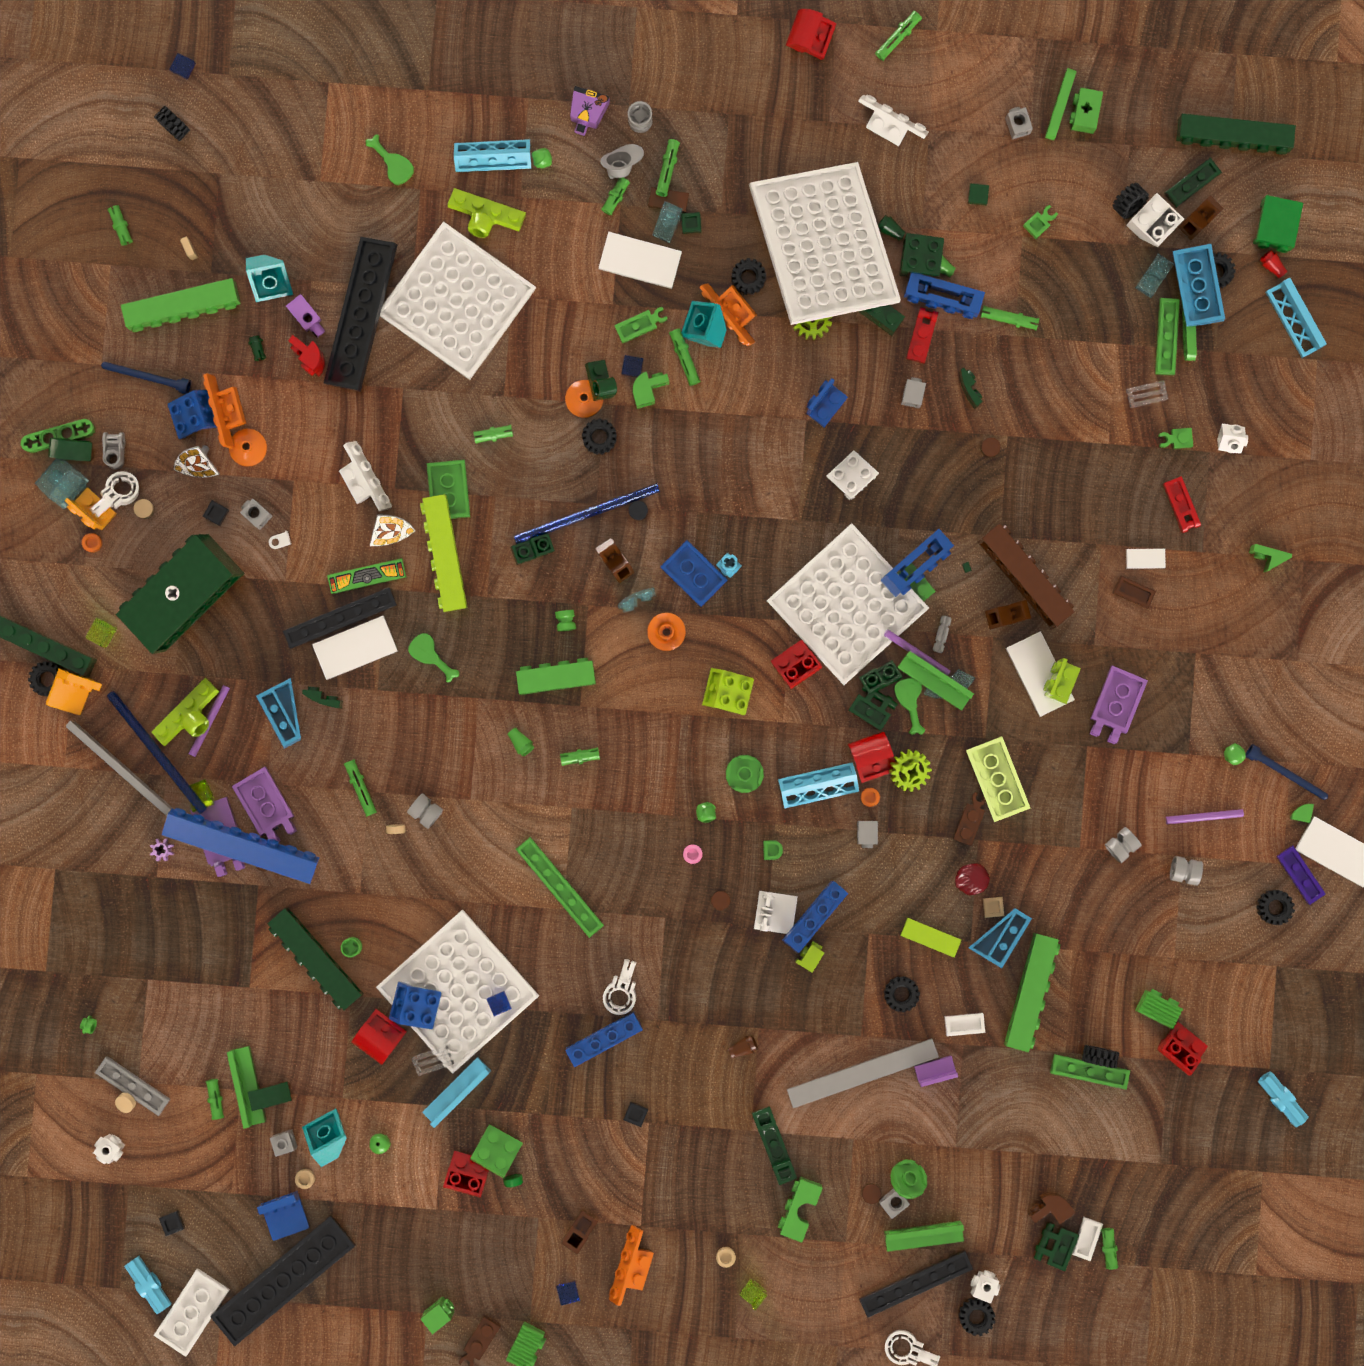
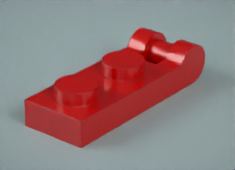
(922, 336)
(1181, 504)

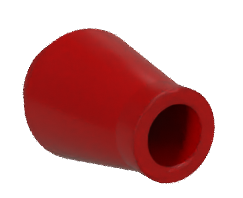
(1273, 263)

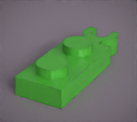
(639, 325)

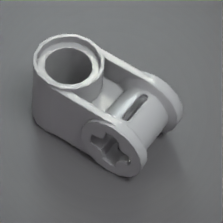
(113, 446)

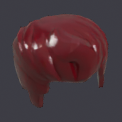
(972, 879)

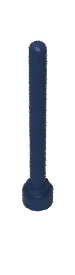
(182, 385)
(1254, 753)

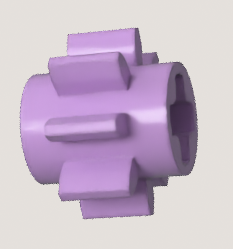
(157, 852)

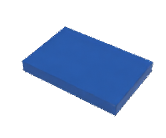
(693, 573)

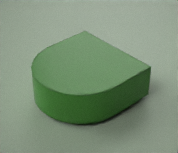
(772, 850)

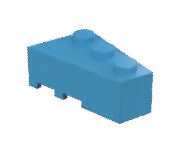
(281, 712)
(1002, 938)

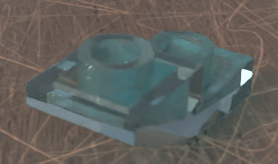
(1154, 275)
(631, 601)

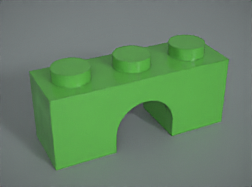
(804, 1192)

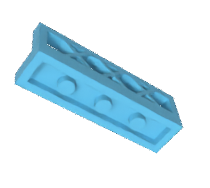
(492, 157)
(1302, 314)
(818, 782)
(456, 1091)

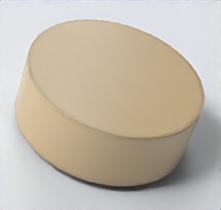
(143, 508)
(395, 829)
(125, 1102)
(305, 1178)
(725, 1257)

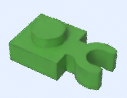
(1038, 223)
(1179, 438)

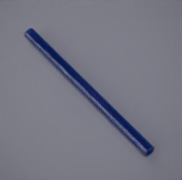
(586, 513)
(156, 752)

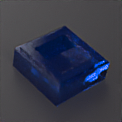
(182, 66)
(632, 366)
(499, 1003)
(568, 1293)

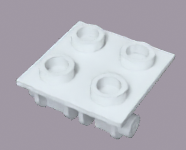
(852, 475)
(775, 912)

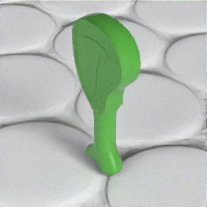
(399, 167)
(423, 650)
(907, 692)

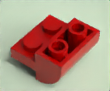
(811, 33)
(311, 356)
(796, 664)
(872, 756)
(378, 1036)
(1182, 1048)
(465, 1175)

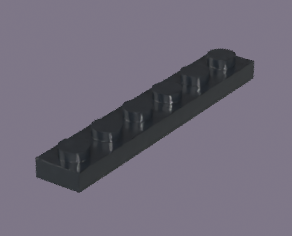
(340, 618)
(916, 1283)

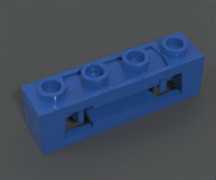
(933, 301)
(939, 544)
(815, 916)
(604, 1039)

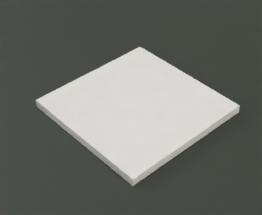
(456, 300)
(844, 606)
(467, 972)

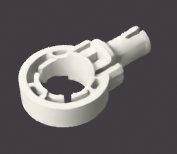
(118, 499)
(625, 977)
(923, 1356)

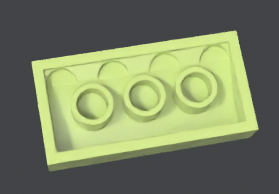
(998, 779)

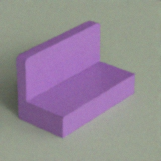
(935, 1071)

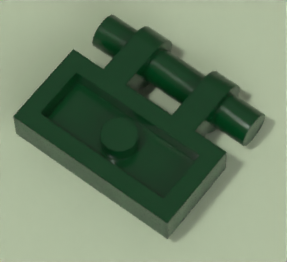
(870, 712)
(1062, 1247)

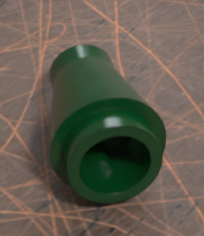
(891, 228)

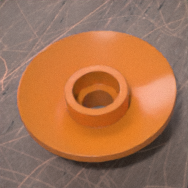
(581, 408)
(256, 451)
(666, 621)

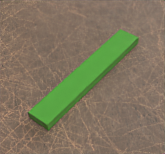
(559, 887)

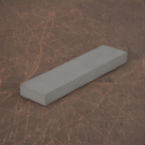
(133, 1085)

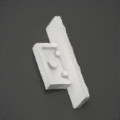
(890, 124)
(361, 478)

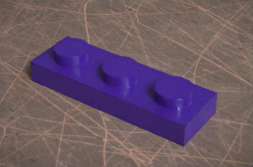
(1300, 875)

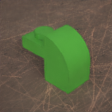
(643, 388)

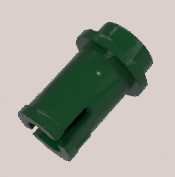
(257, 348)

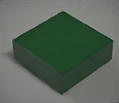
(978, 194)
(691, 222)

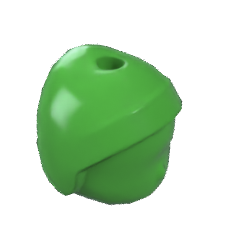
(542, 158)
(1234, 754)
(706, 812)
(384, 1143)

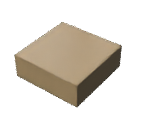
(188, 247)
(993, 907)

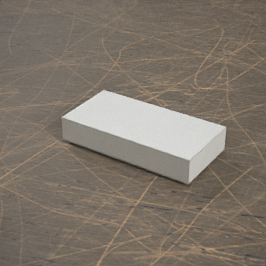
(1145, 558)
(964, 1024)
(1088, 1238)

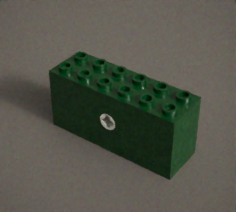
(179, 593)

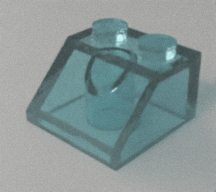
(61, 482)

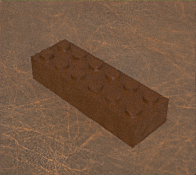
(1026, 576)

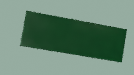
(1193, 182)

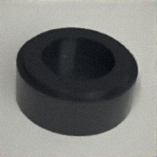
(638, 510)

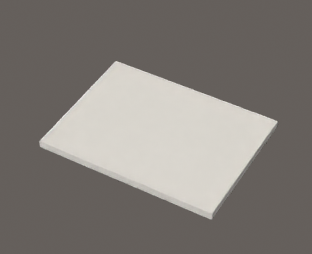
(824, 243)

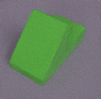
(1273, 556)

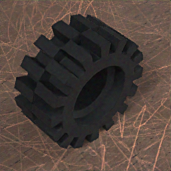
(171, 123)
(1130, 201)
(748, 265)
(1227, 266)
(596, 425)
(36, 674)
(1286, 912)
(901, 982)
(1100, 1056)
(985, 1325)

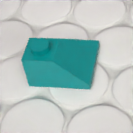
(268, 277)
(705, 324)
(325, 1137)

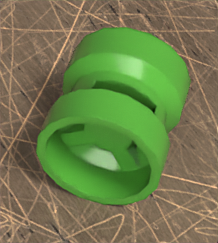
(565, 620)
(349, 945)

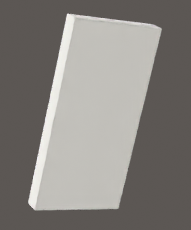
(640, 260)
(355, 647)
(1033, 664)
(1333, 850)
(191, 1312)

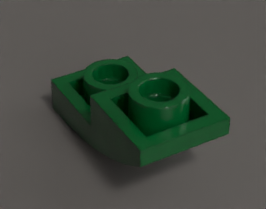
(967, 381)
(70, 449)
(532, 549)
(881, 677)
(318, 696)
(269, 1096)

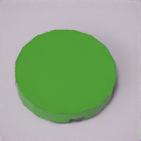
(744, 773)
(908, 1179)

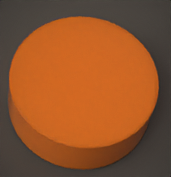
(92, 542)
(870, 797)

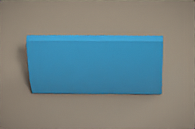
(1199, 285)

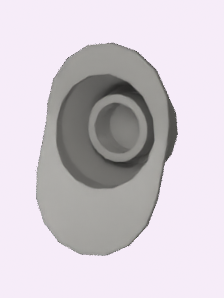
(621, 160)

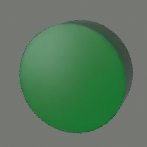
(513, 1180)

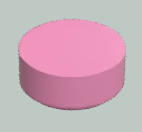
(692, 854)

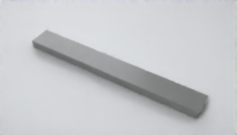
(119, 767)
(862, 1073)

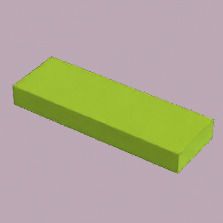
(930, 937)

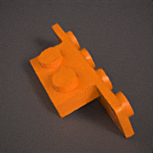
(734, 309)
(226, 409)
(632, 1267)

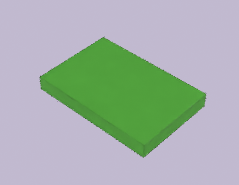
(450, 479)

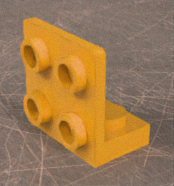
(82, 506)
(70, 691)

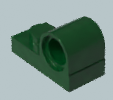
(600, 383)

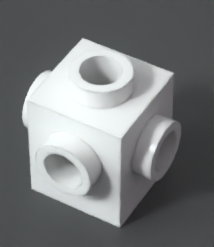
(1232, 438)
(114, 1145)
(986, 1292)

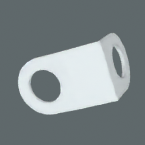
(284, 540)

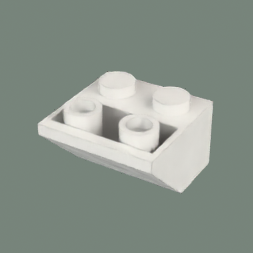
(1155, 221)

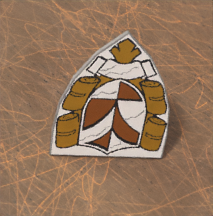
(195, 463)
(389, 530)

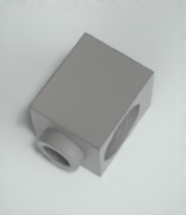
(1018, 130)
(913, 393)
(263, 517)
(867, 833)
(283, 1142)
(892, 1210)

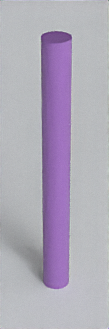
(908, 647)
(211, 716)
(1204, 816)

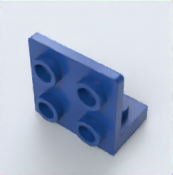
(826, 403)
(191, 413)
(415, 1006)
(284, 1215)

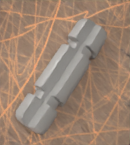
(942, 634)

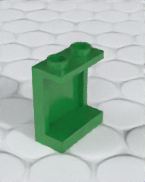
(1278, 223)

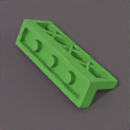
(935, 680)
(245, 1080)
(924, 1236)

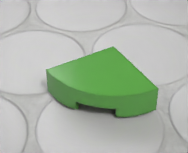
(1303, 813)

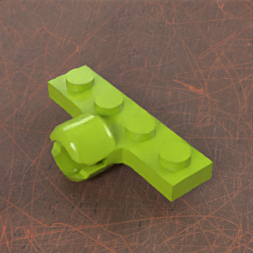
(485, 213)
(187, 714)

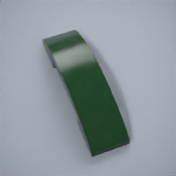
(774, 1145)

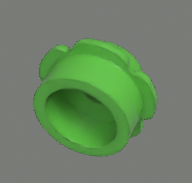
(88, 1025)

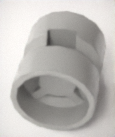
(640, 117)
(425, 811)
(1123, 844)
(1187, 871)

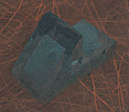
(667, 222)

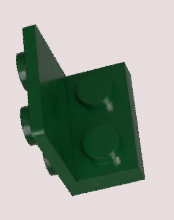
(921, 255)

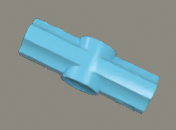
(729, 565)
(1283, 1099)
(148, 1285)

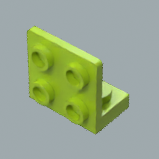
(1062, 681)
(728, 691)

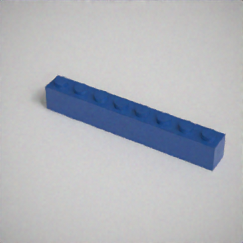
(240, 845)

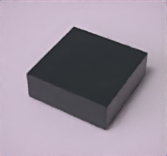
(215, 513)
(635, 1114)
(172, 1223)

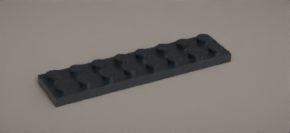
(360, 314)
(283, 1280)

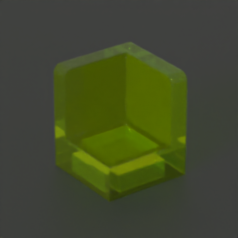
(101, 632)
(203, 792)
(753, 1294)

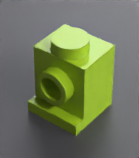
(810, 956)

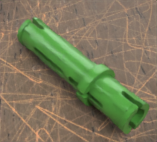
(913, 19)
(672, 149)
(1010, 318)
(681, 349)
(350, 767)

